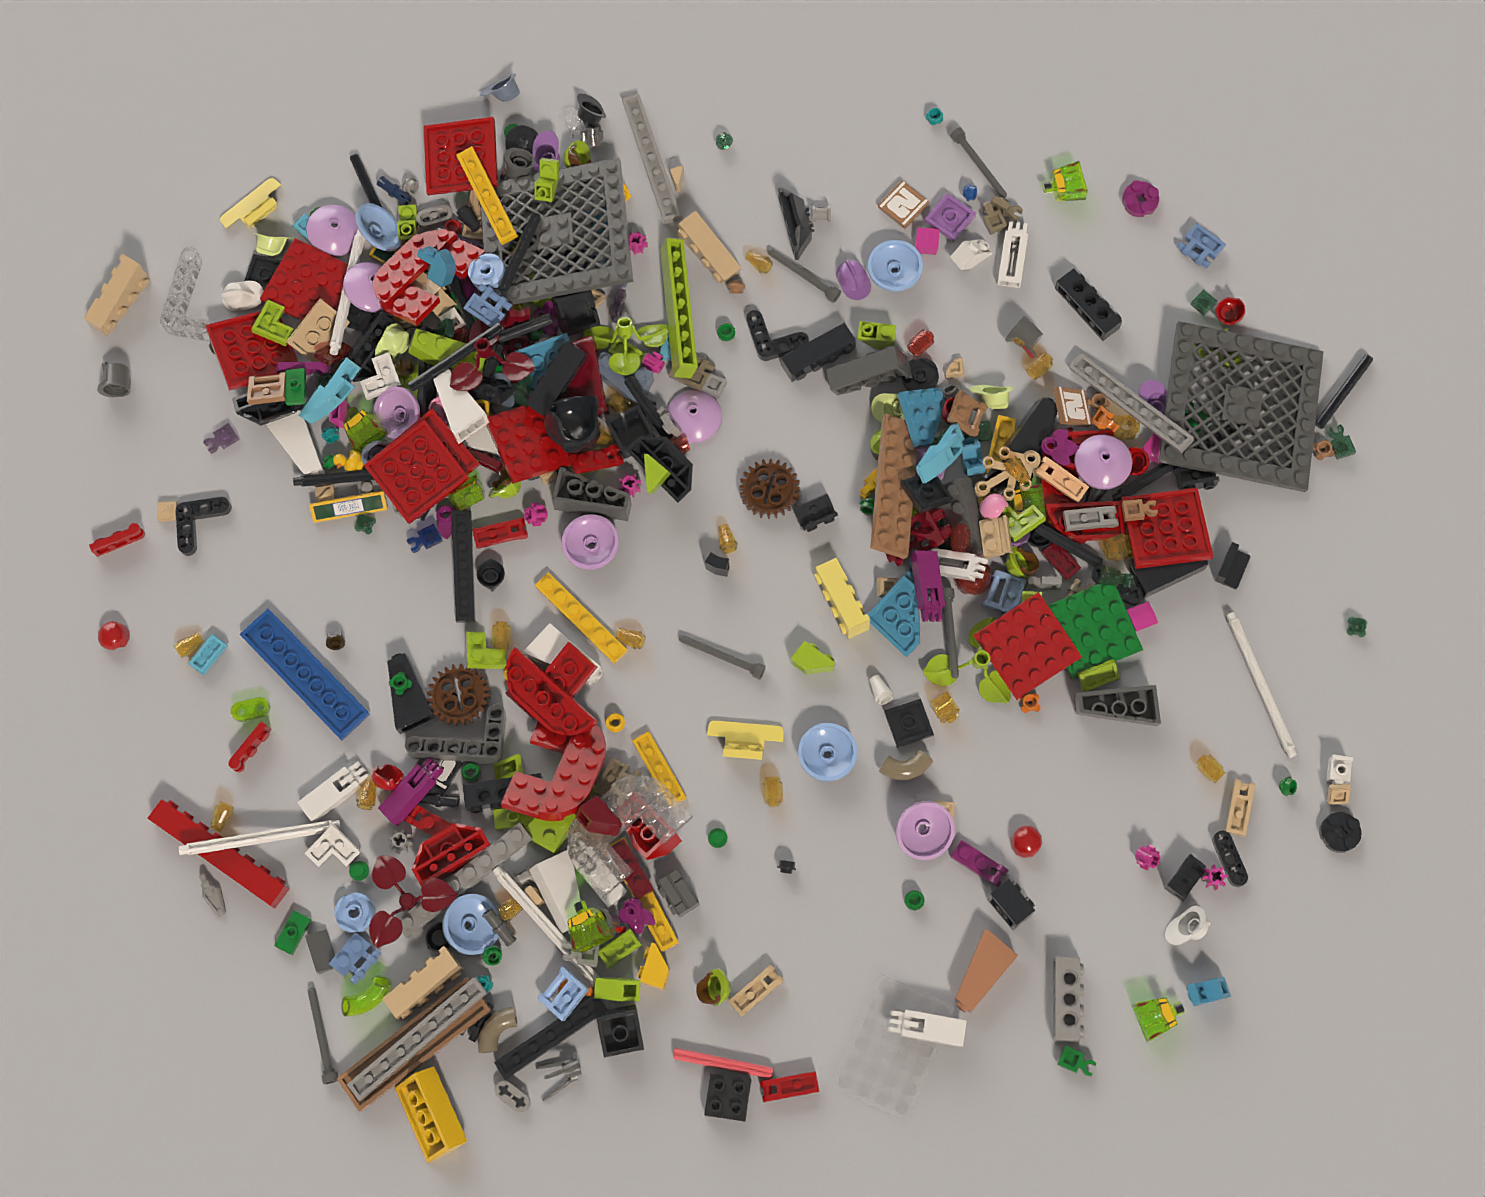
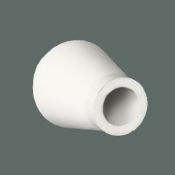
(880, 690)

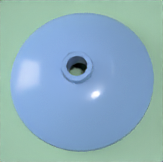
(378, 227)
(895, 256)
(831, 739)
(479, 934)

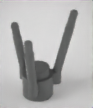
(570, 1069)

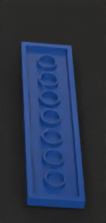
(305, 674)

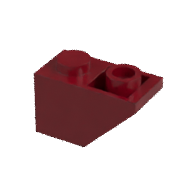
(598, 818)

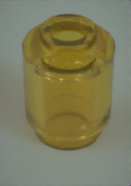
(1039, 365)
(501, 635)
(1210, 767)
(773, 791)

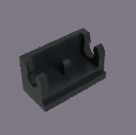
(1185, 877)

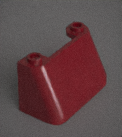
(588, 379)

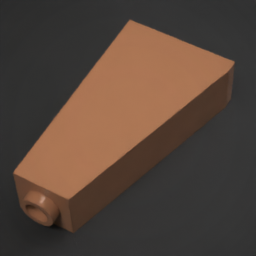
(986, 967)

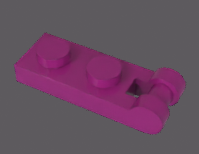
(310, 367)
(979, 863)

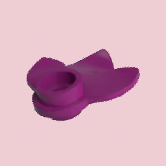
(548, 308)
(1061, 447)
(445, 524)
(636, 915)

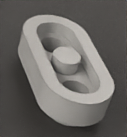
(434, 216)

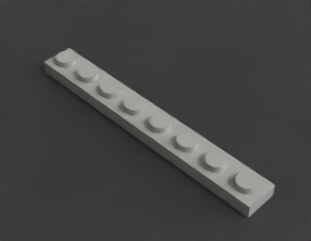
(651, 159)
(1131, 403)
(471, 875)
(417, 1039)

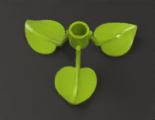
(627, 363)
(991, 688)

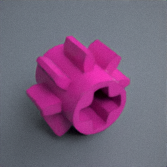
(637, 242)
(653, 362)
(630, 480)
(535, 514)
(1147, 857)
(1209, 875)

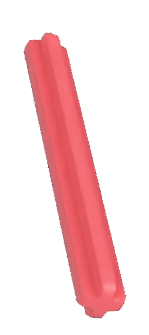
(723, 1063)

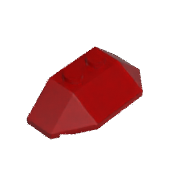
(448, 852)

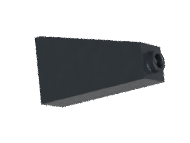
(1033, 428)
(1158, 578)
(411, 707)

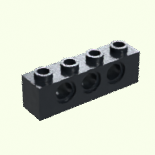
(1077, 300)
(473, 793)

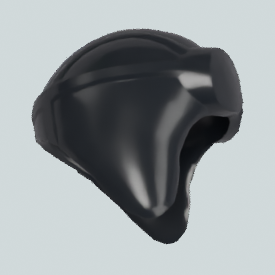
(573, 422)

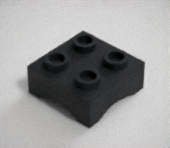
(727, 1097)

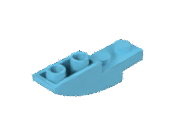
(328, 398)
(941, 455)

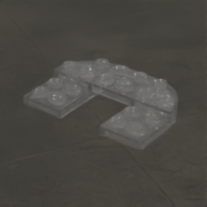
(628, 799)

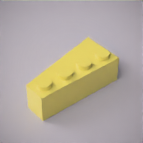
(842, 598)

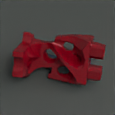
(512, 319)
(929, 529)

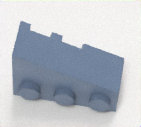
(616, 381)

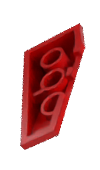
(647, 843)

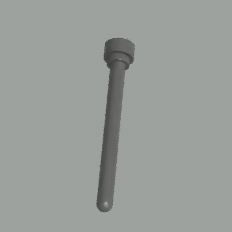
(958, 136)
(831, 293)
(949, 595)
(757, 670)
(329, 1075)

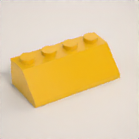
(430, 1114)

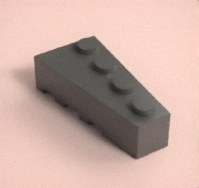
(869, 371)
(589, 497)
(964, 510)
(1122, 704)

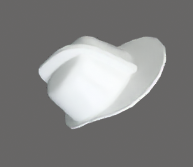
(242, 295)
(1187, 926)

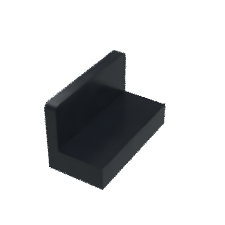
(1233, 567)

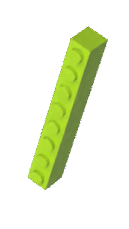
(678, 308)

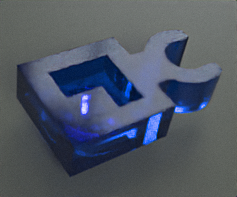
(427, 537)

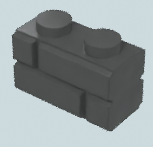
(678, 893)

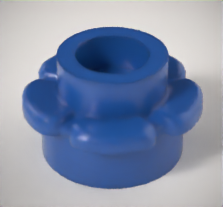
(970, 192)

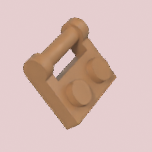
(266, 389)
(962, 410)

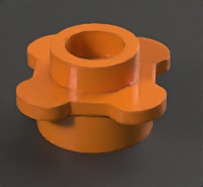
(1034, 706)

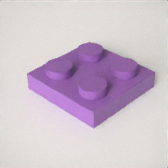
(950, 217)

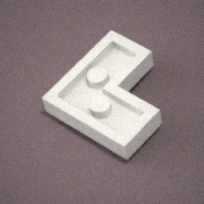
(385, 377)
(335, 843)

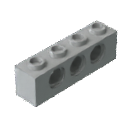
(1061, 1031)

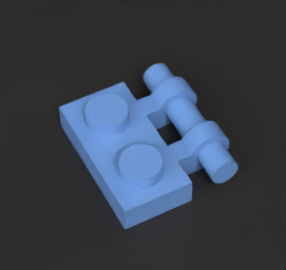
(1205, 242)
(483, 310)
(350, 954)

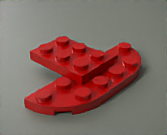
(551, 693)

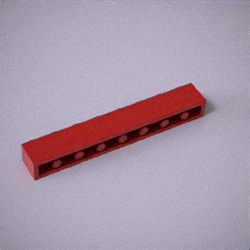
(228, 861)

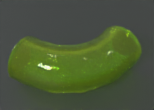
(368, 999)

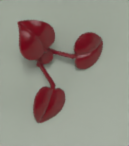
(467, 377)
(386, 873)

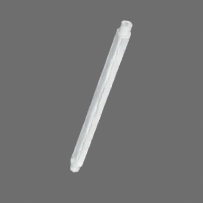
(344, 304)
(1261, 685)
(257, 837)
(542, 921)

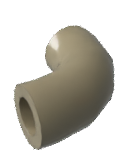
(906, 769)
(494, 1027)

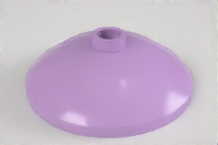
(328, 239)
(359, 287)
(396, 411)
(703, 423)
(1101, 472)
(587, 531)
(933, 838)

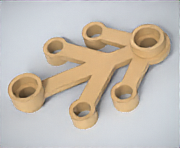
(1004, 475)

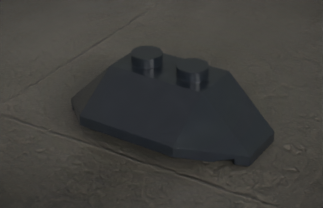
(796, 221)
(364, 347)
(263, 413)
(671, 458)

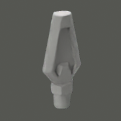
(212, 895)

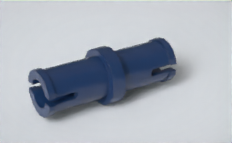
(394, 190)

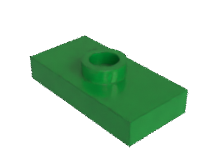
(295, 387)
(292, 933)

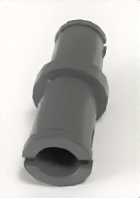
(499, 927)

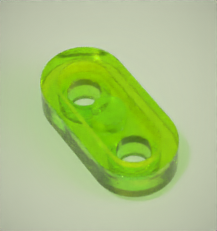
(251, 709)

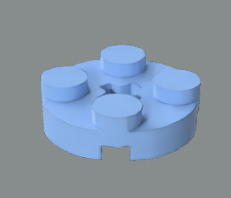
(486, 261)
(351, 902)

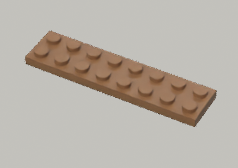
(892, 505)
(469, 1018)

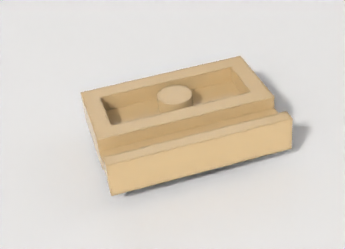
(995, 537)

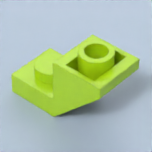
(547, 183)
(407, 222)

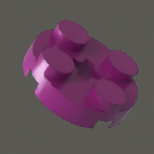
(1138, 189)

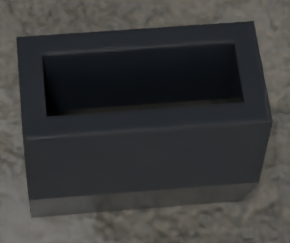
(717, 565)

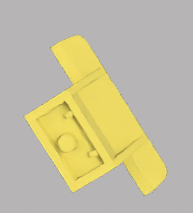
(253, 207)
(745, 739)

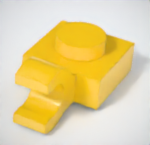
(870, 485)

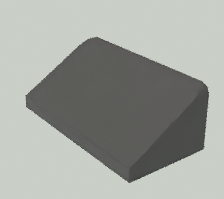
(320, 950)

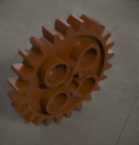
(753, 484)
(476, 690)

